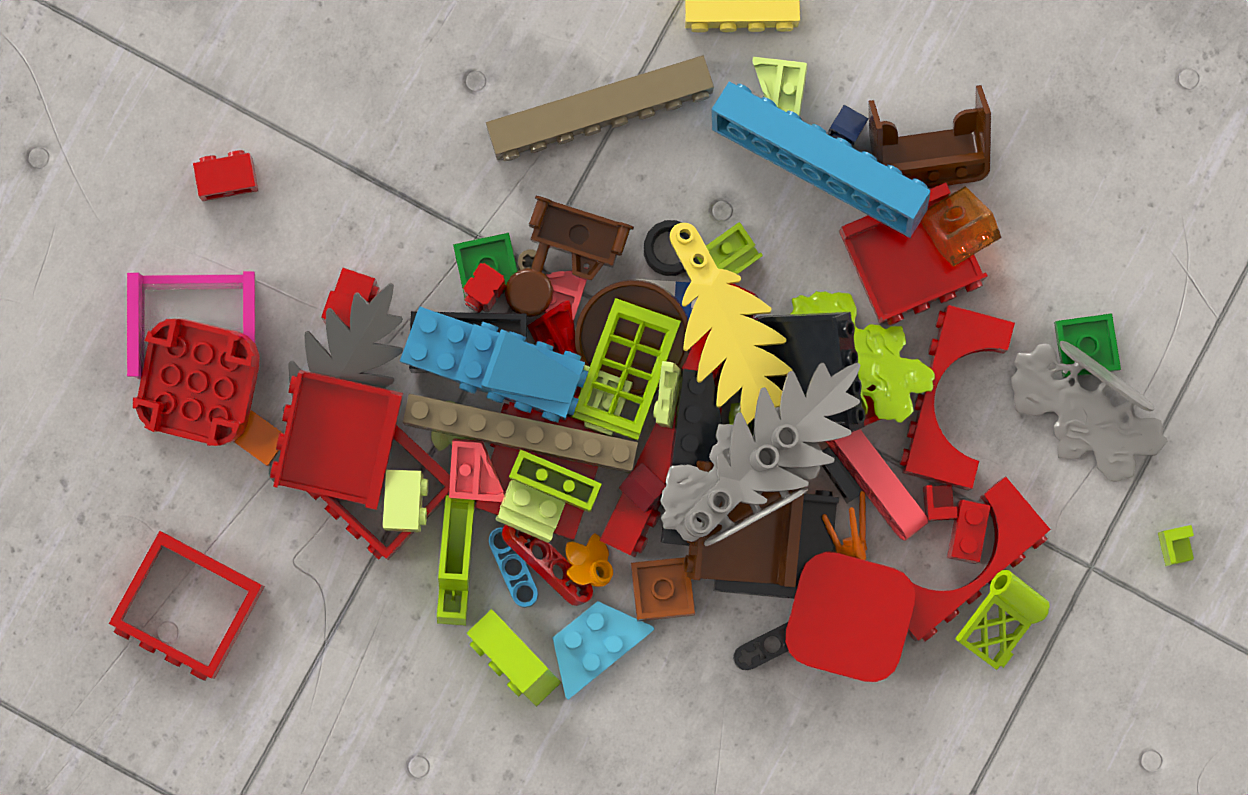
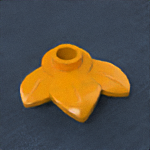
(587, 560)

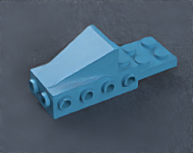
(496, 364)

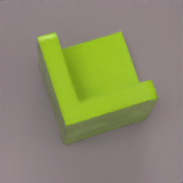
(1176, 545)

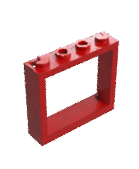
(357, 529)
(173, 655)

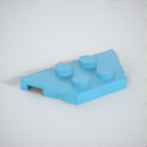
(594, 644)

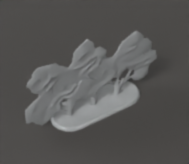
(1086, 417)
(689, 484)

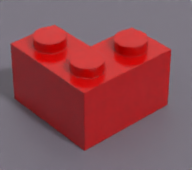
(348, 284)

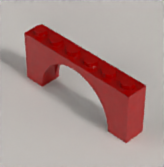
(929, 451)
(1015, 531)

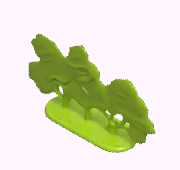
(878, 356)

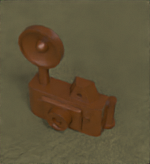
(572, 231)

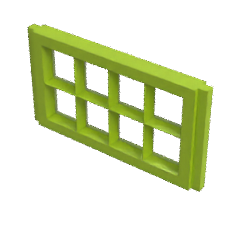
(608, 420)

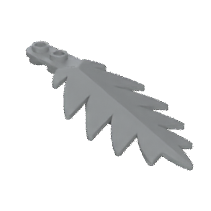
(776, 444)

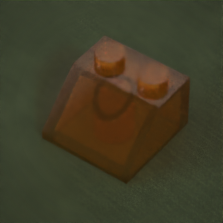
(960, 226)

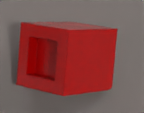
(939, 503)

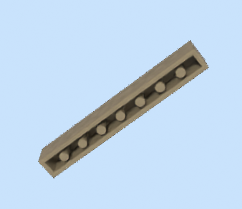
(599, 108)
(520, 433)

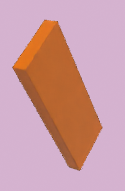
(259, 439)

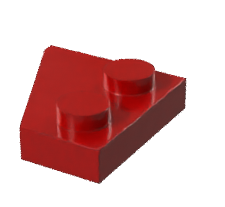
(556, 328)

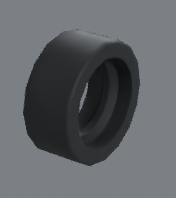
(651, 259)

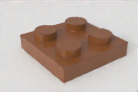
(662, 589)

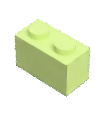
(404, 501)

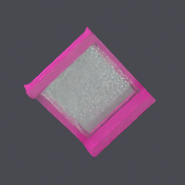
(208, 299)

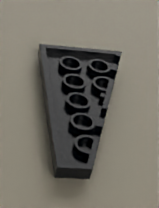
(694, 430)

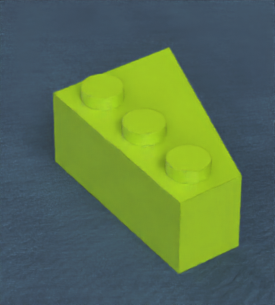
(512, 658)

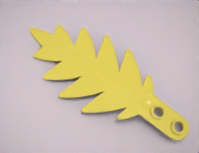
(731, 333)

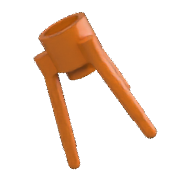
(855, 545)

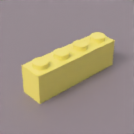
(735, 14)

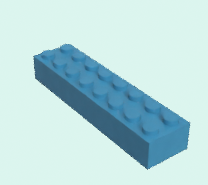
(820, 158)

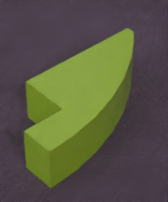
(455, 561)

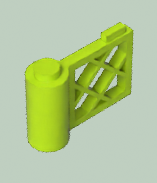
(1019, 602)

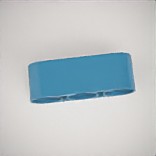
(513, 582)

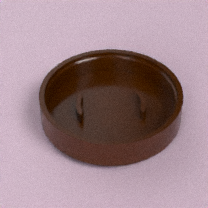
(642, 294)

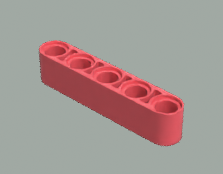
(879, 484)

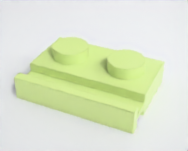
(530, 511)

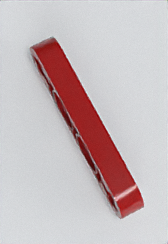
(545, 566)

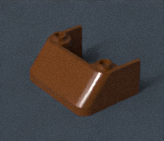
(938, 156)

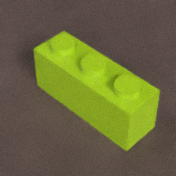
(555, 481)

